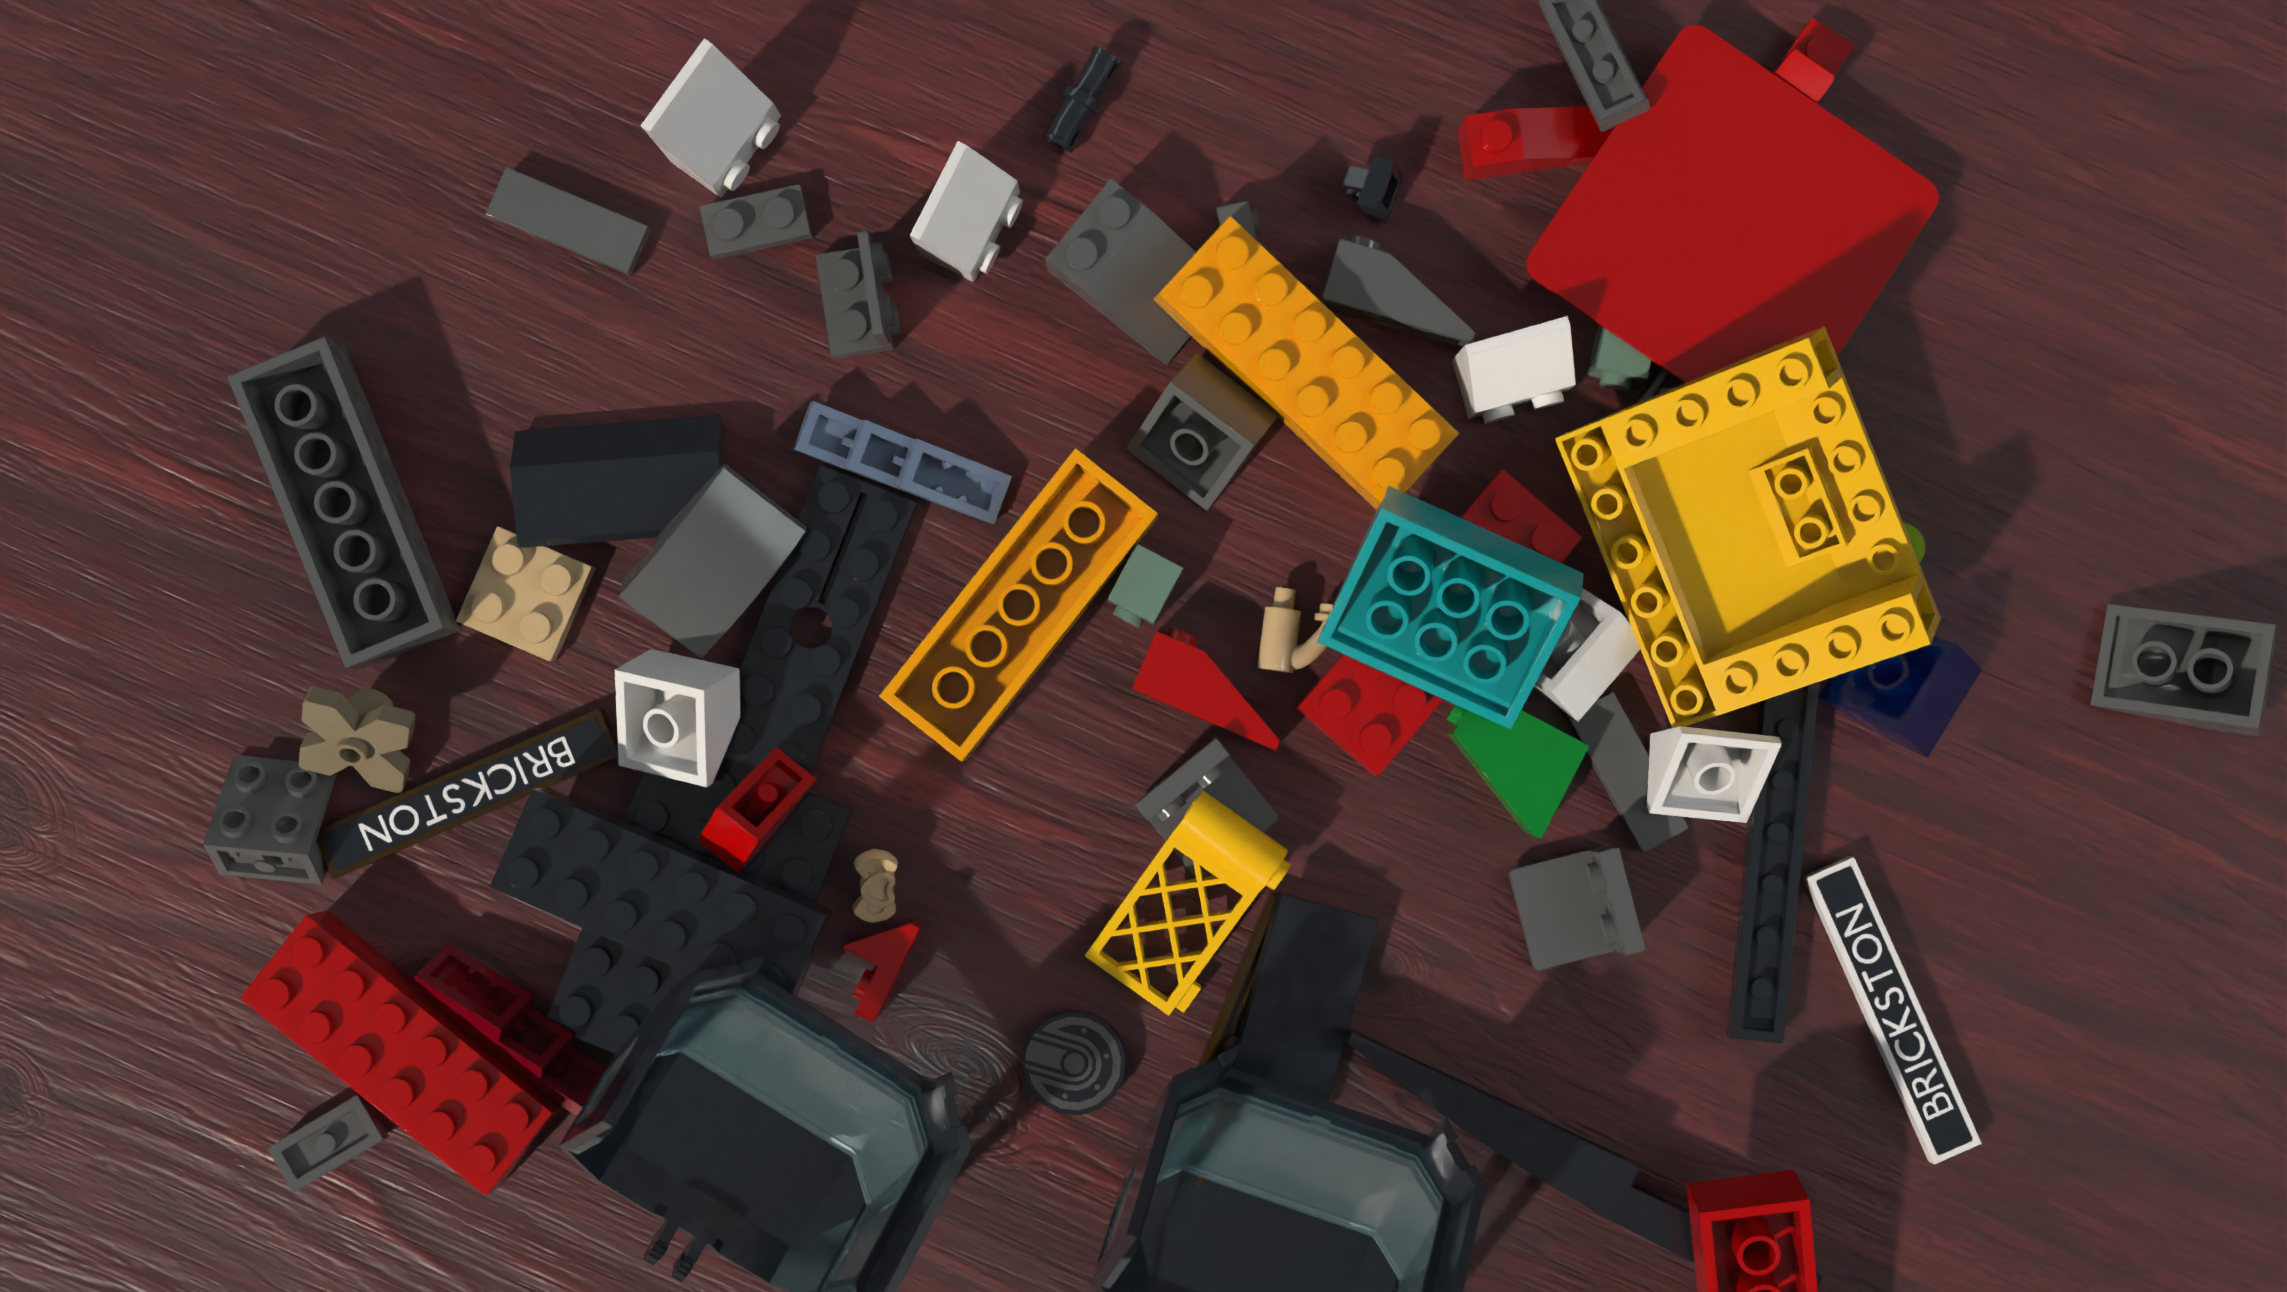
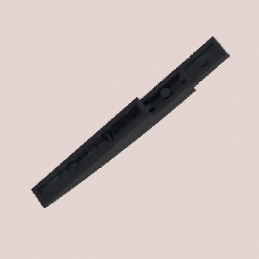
(1546, 1150)

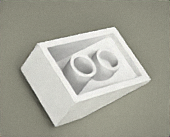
(712, 120)

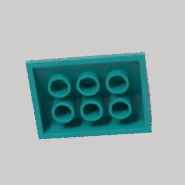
(1451, 607)

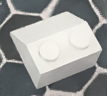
(967, 214)
(1516, 370)
(1587, 656)
(675, 715)

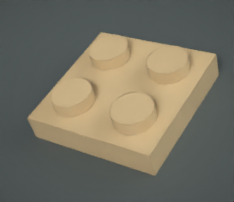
(526, 595)

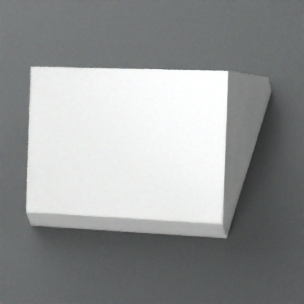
(1708, 772)

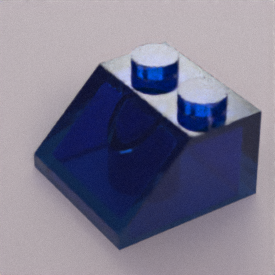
(1908, 694)

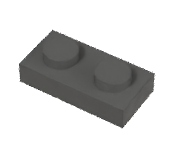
(756, 222)
(327, 1142)

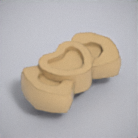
(876, 885)

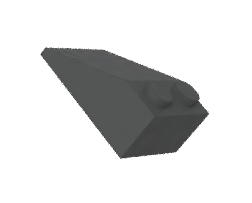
(1118, 262)
(2185, 668)

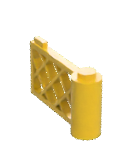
(1228, 850)

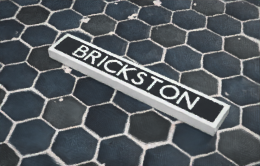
(1891, 1010)

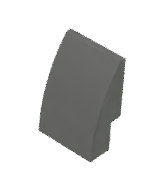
(712, 561)

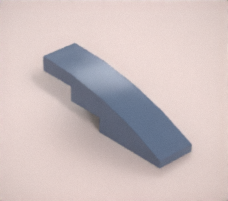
(902, 462)

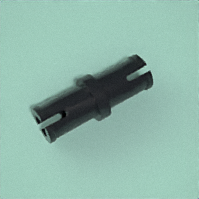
(1082, 99)

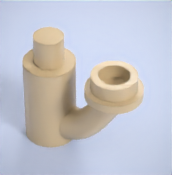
(1280, 634)

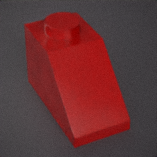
(755, 809)

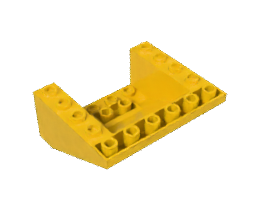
(1751, 531)

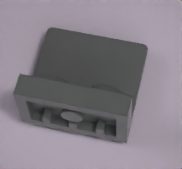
(855, 301)
(1220, 777)
(269, 821)
(1576, 907)

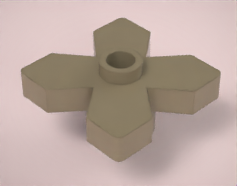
(357, 733)

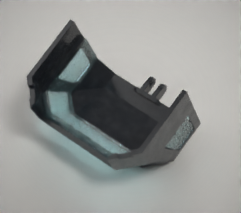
(771, 1137)
(1288, 1198)

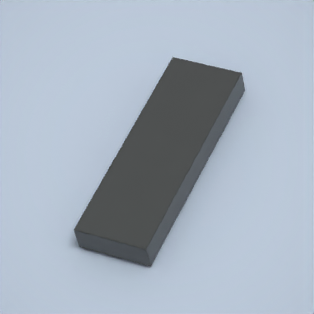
(1595, 60)
(568, 221)
(1623, 770)

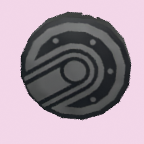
(1074, 1062)

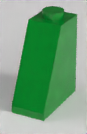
(1522, 766)

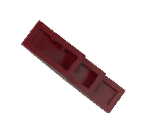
(507, 1026)

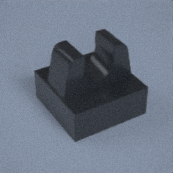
(1374, 187)

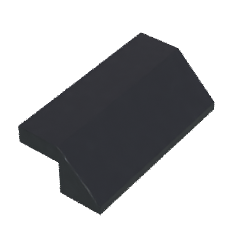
(609, 478)

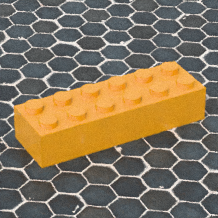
(1305, 364)
(1019, 605)

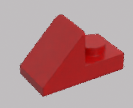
(1813, 60)
(889, 952)

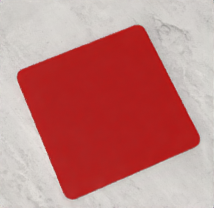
(1729, 217)

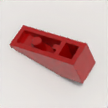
(1528, 140)
(1194, 684)

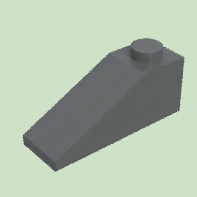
(1384, 292)

